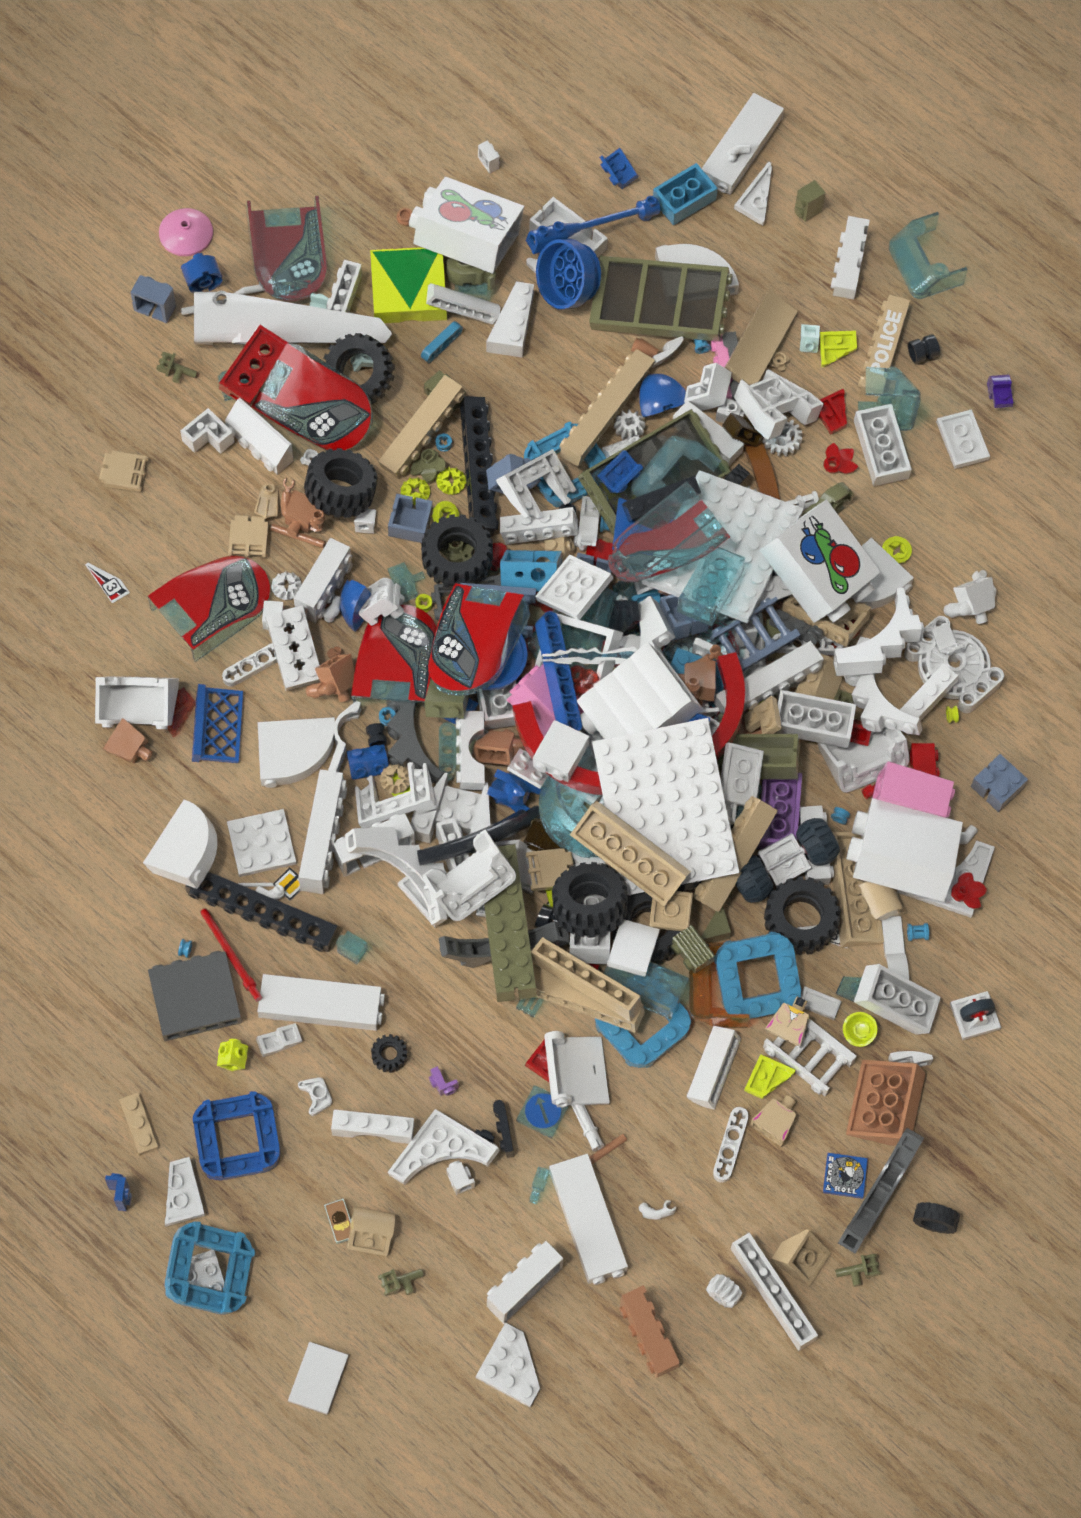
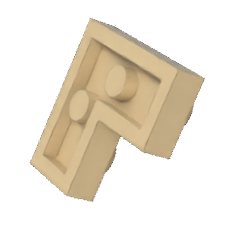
(764, 715)

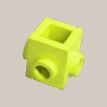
(232, 1055)

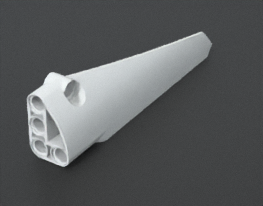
(292, 322)

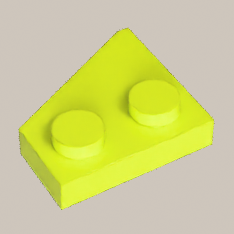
(767, 1077)

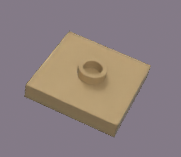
(674, 914)

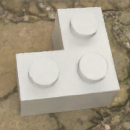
(711, 389)
(205, 429)

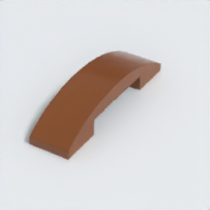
(762, 470)

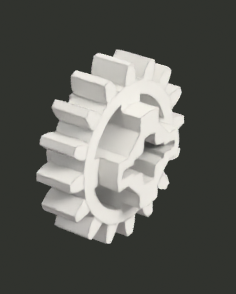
(783, 443)

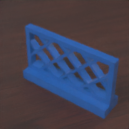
(201, 720)

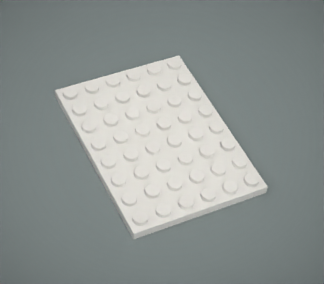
(752, 523)
(672, 794)

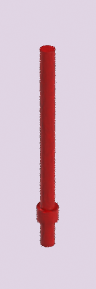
(248, 982)

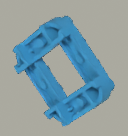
(553, 442)
(753, 948)
(647, 1053)
(237, 1270)

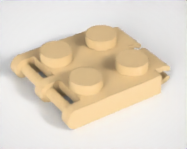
(122, 469)
(248, 536)
(548, 867)

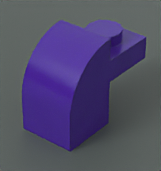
(1000, 390)

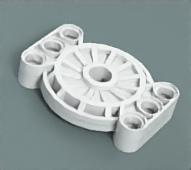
(972, 671)

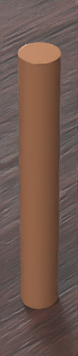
(300, 536)
(608, 1148)

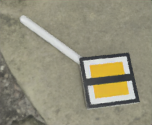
(288, 880)

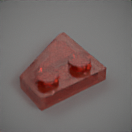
(183, 706)

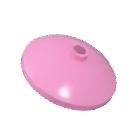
(188, 239)

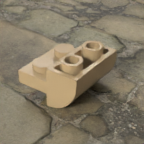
(882, 901)
(371, 1231)

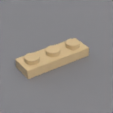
(138, 1124)

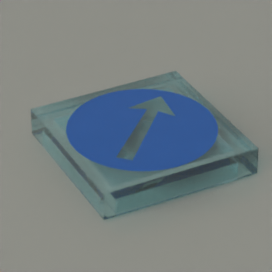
(540, 1113)

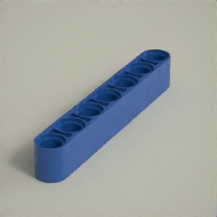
(558, 674)

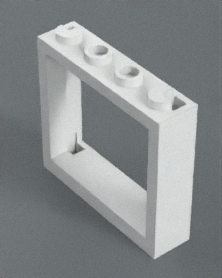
(612, 642)

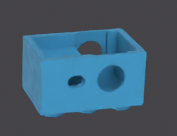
(522, 570)

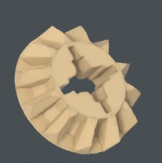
(400, 784)

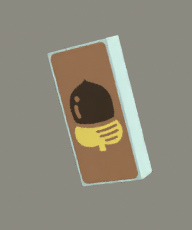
(339, 1220)

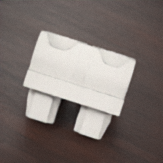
(384, 600)

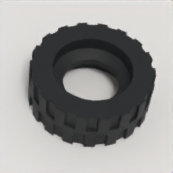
(936, 1217)

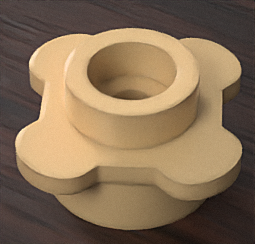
(779, 356)

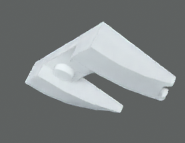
(546, 466)
(419, 798)

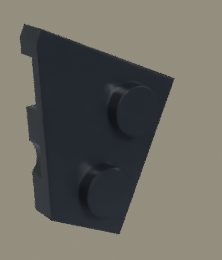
(627, 614)

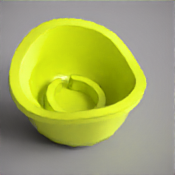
(860, 1029)

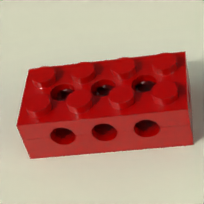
(251, 355)

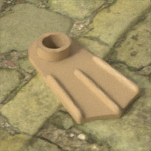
(267, 502)

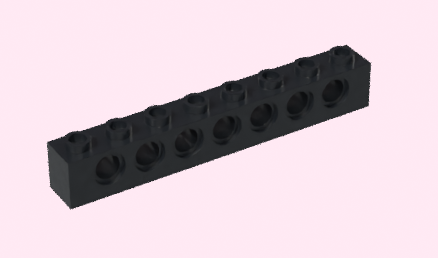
(470, 407)
(273, 908)

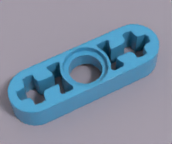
(441, 342)

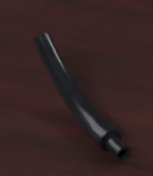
(498, 831)

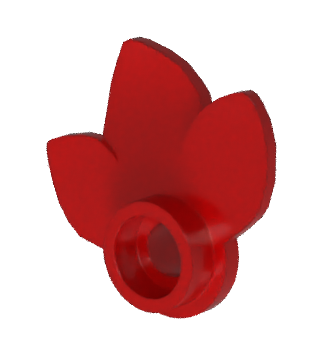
(840, 458)
(968, 890)

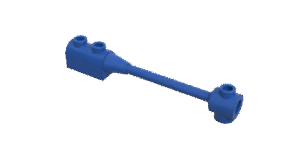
(545, 234)

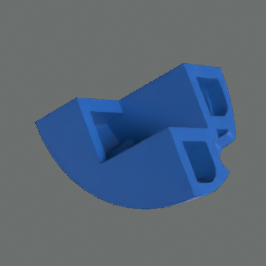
(660, 394)
(351, 601)

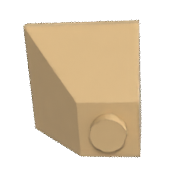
(801, 1256)

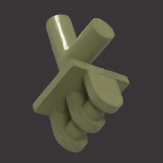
(179, 369)
(856, 1269)
(395, 1281)

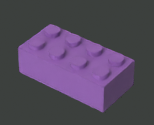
(784, 797)

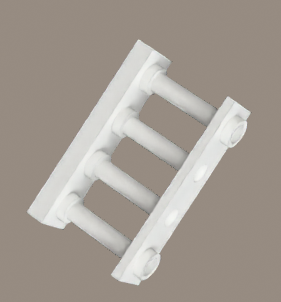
(828, 1045)

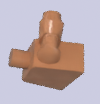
(300, 512)
(700, 675)
(335, 676)
(497, 747)

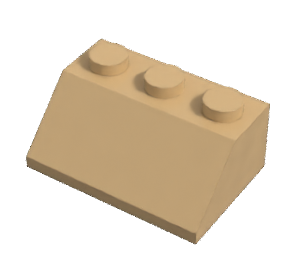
(822, 683)

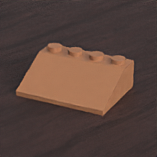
(885, 1101)

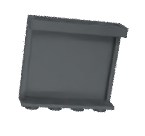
(194, 995)

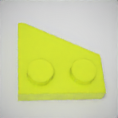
(836, 345)

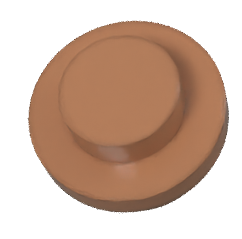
(403, 216)

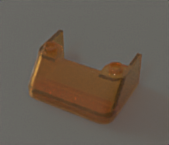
(701, 998)

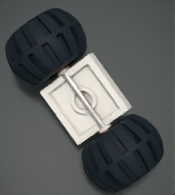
(787, 859)

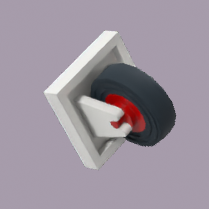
(975, 1015)

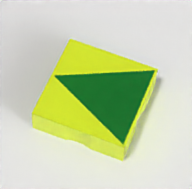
(402, 284)

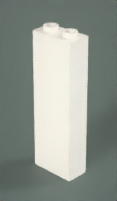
(751, 127)
(320, 1002)
(588, 1219)

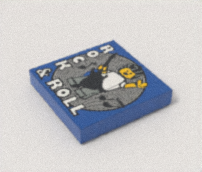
(845, 1175)

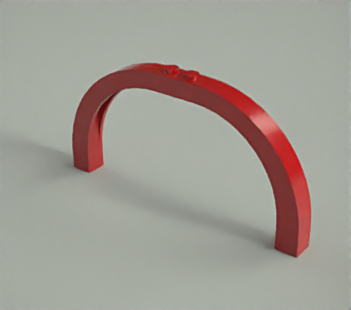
(589, 781)

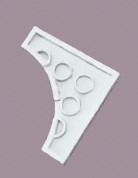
(975, 863)
(441, 1140)

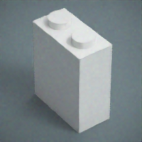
(560, 751)

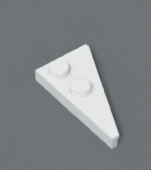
(754, 199)

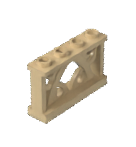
(835, 630)

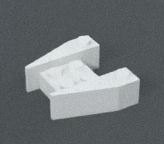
(771, 398)
(467, 808)

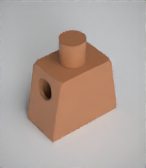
(127, 743)

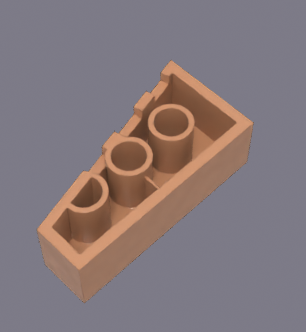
(648, 1332)

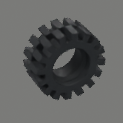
(737, 475)
(395, 1063)

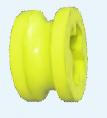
(424, 597)
(952, 714)

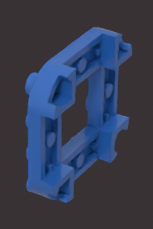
(233, 1108)

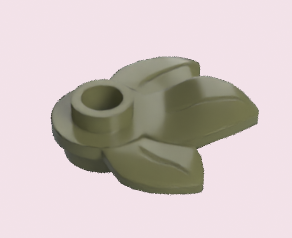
(428, 465)

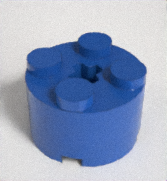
(202, 273)

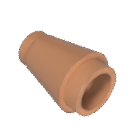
(644, 347)

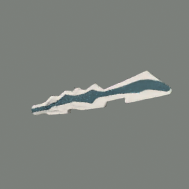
(590, 656)

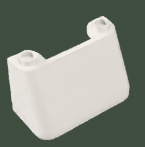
(135, 700)
(860, 763)
(471, 881)

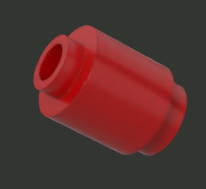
(498, 552)

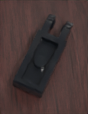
(503, 1127)

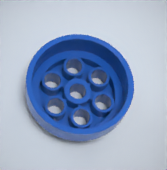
(567, 273)

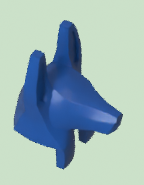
(511, 790)

